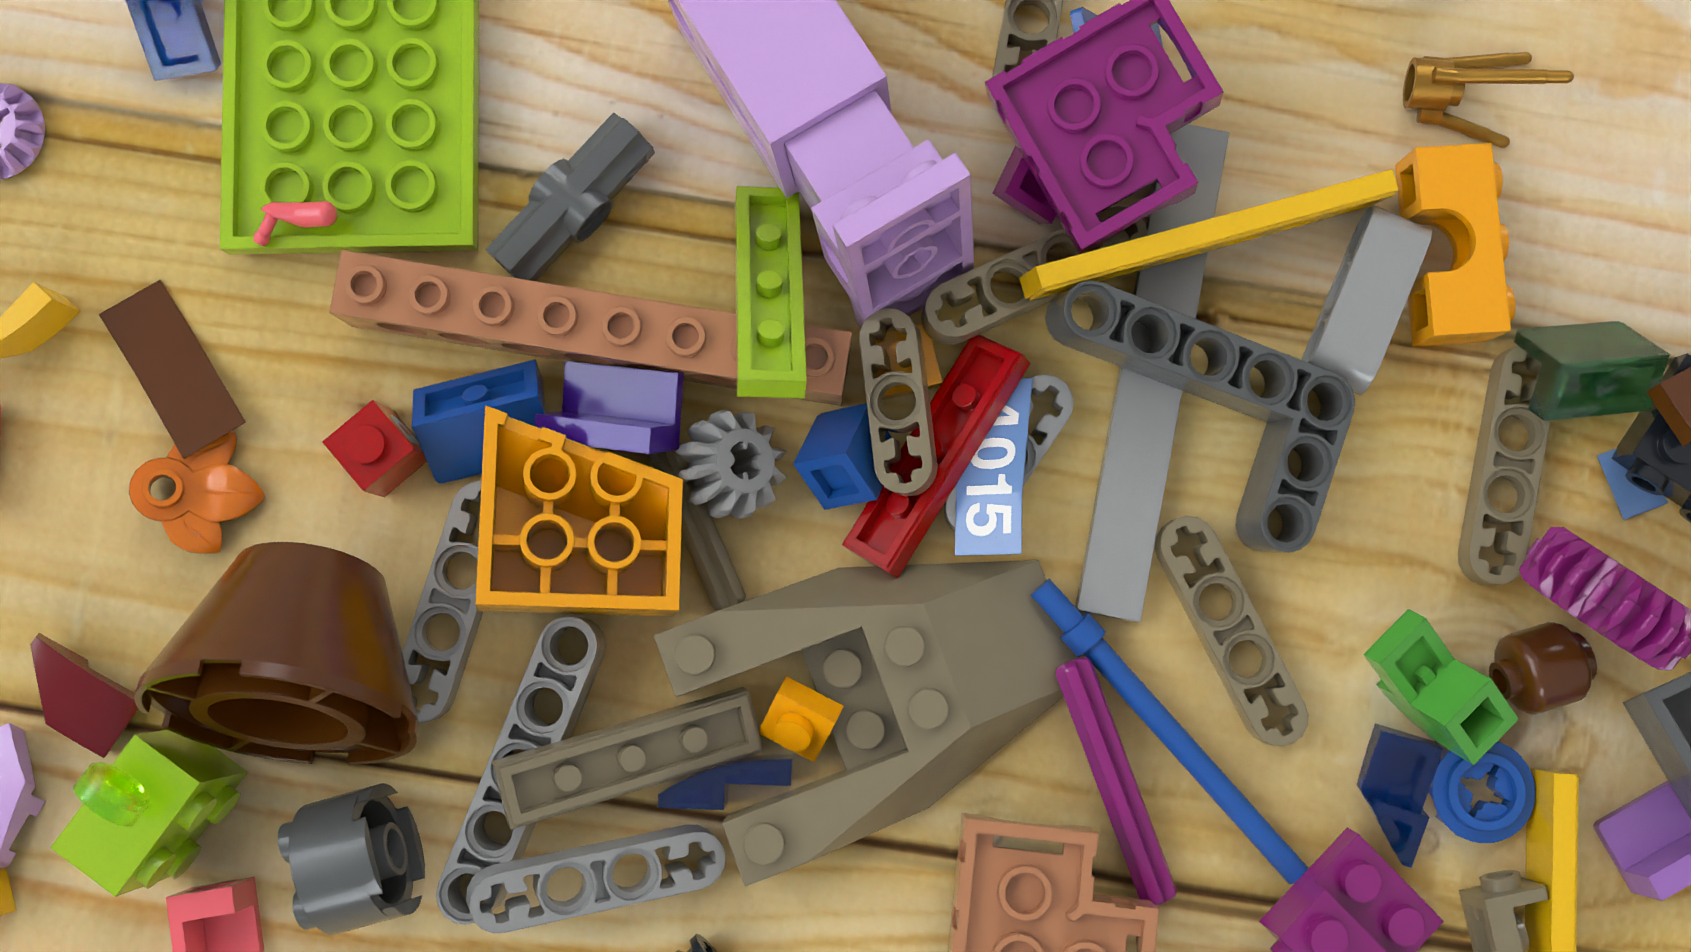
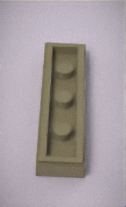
(626, 757)

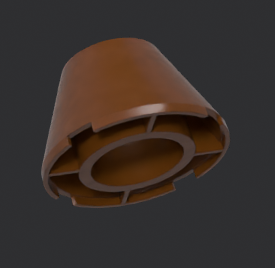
(289, 661)

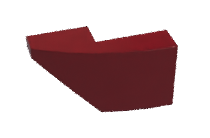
(78, 699)

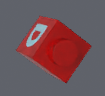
(376, 449)

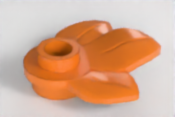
(204, 494)

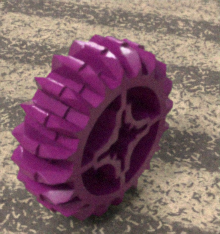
(1609, 598)

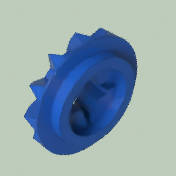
(1486, 821)

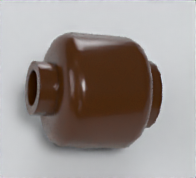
(1543, 667)

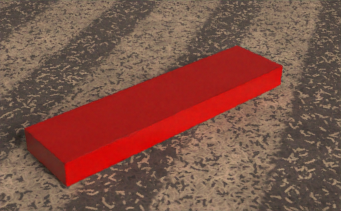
(961, 419)

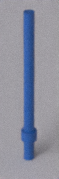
(1085, 638)

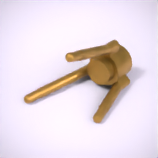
(1440, 82)

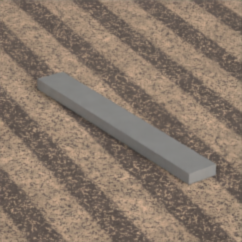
(1146, 410)

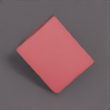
(216, 918)

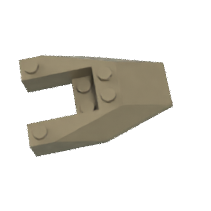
(928, 679)

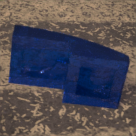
(710, 787)

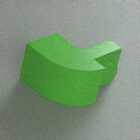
(1437, 691)

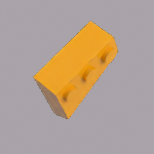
(573, 527)

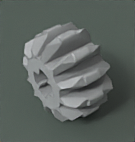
(731, 464)

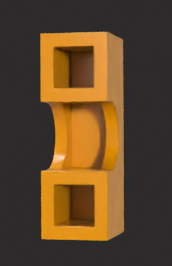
(1459, 195)

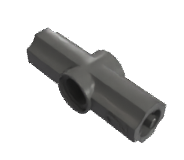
(571, 199)

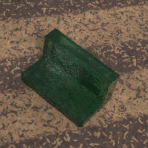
(1591, 369)

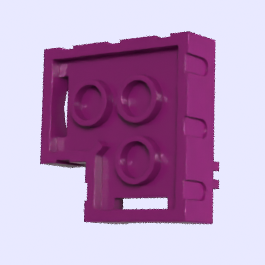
(1101, 114)

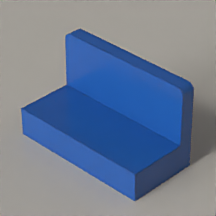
(452, 415)

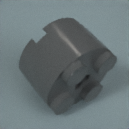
(352, 860)

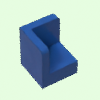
(839, 458)

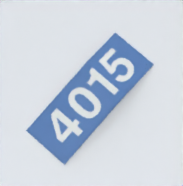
(993, 484)

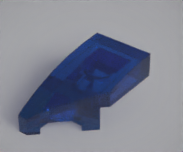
(1396, 784)

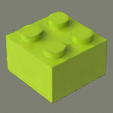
(186, 790)

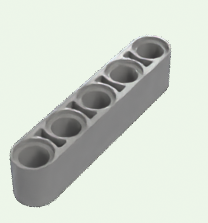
(524, 731)

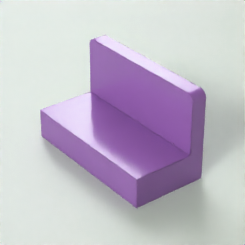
(1650, 842)

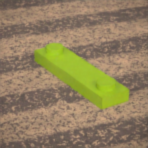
(769, 294)

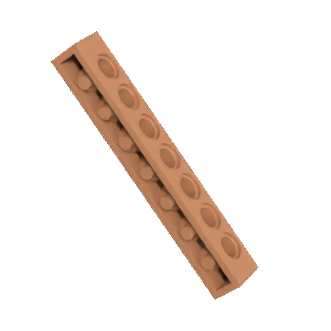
(562, 322)

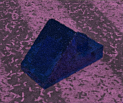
(174, 37)

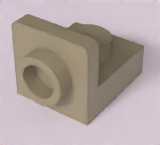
(1490, 911)

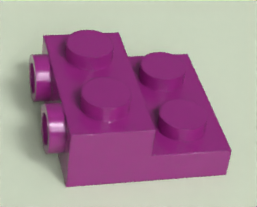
(1350, 905)

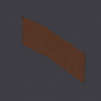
(172, 368)

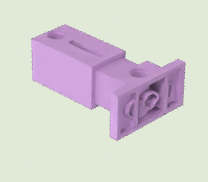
(824, 126)

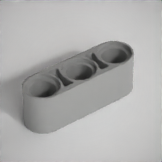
(1368, 296)

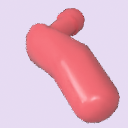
(296, 213)

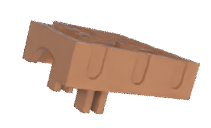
(1037, 897)

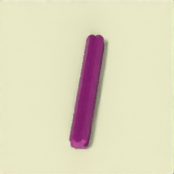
(1115, 780)

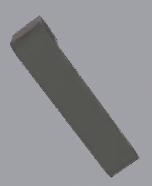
(1227, 384)

